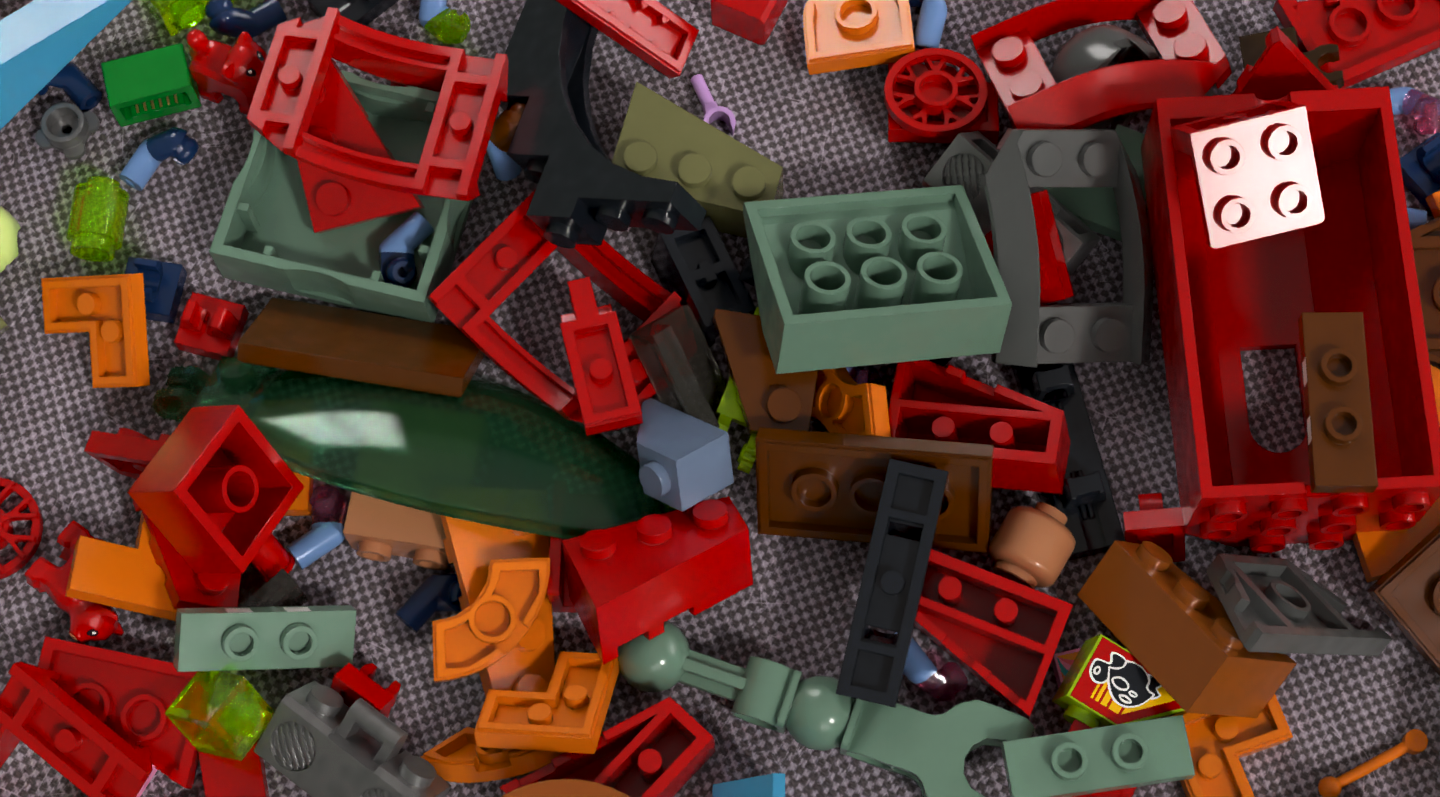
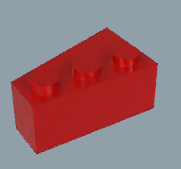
(948, 406)
(654, 569)
(992, 627)
(639, 757)

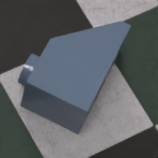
(681, 456)

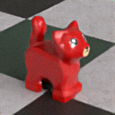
(226, 68)
(87, 619)

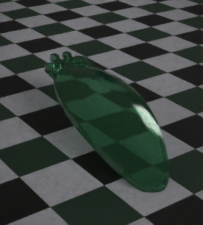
(468, 457)

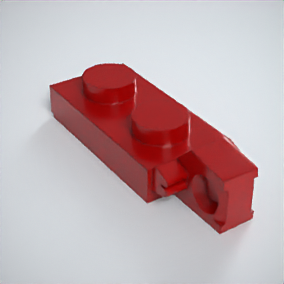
(598, 362)

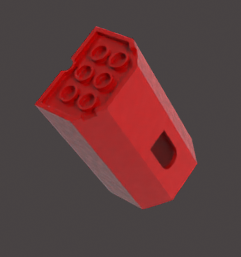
(1252, 300)

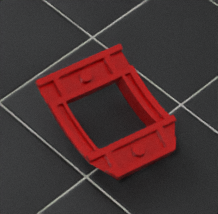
(1186, 65)
(459, 127)
(504, 263)
(68, 735)

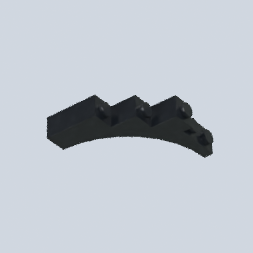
(559, 147)

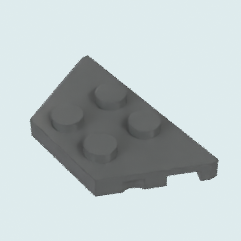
(1285, 610)

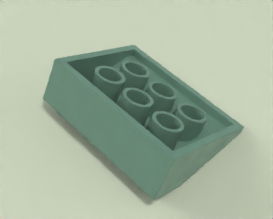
(874, 279)

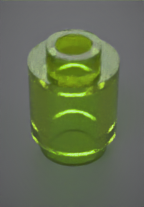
(97, 219)

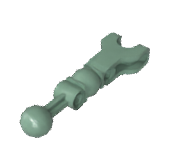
(777, 698)

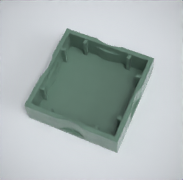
(271, 238)

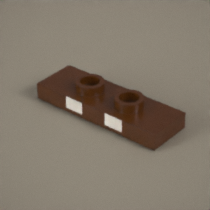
(1337, 402)

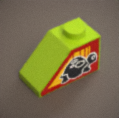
(1111, 688)

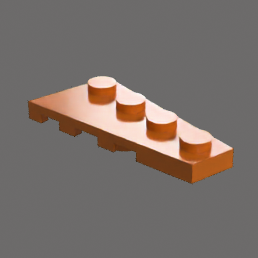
(470, 550)

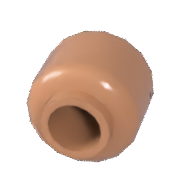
(1032, 545)

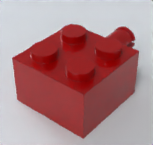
(219, 493)

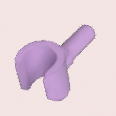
(710, 108)

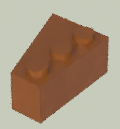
(1180, 633)

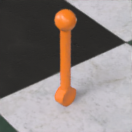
(1412, 742)

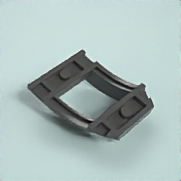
(1067, 330)

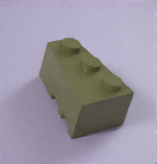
(710, 165)

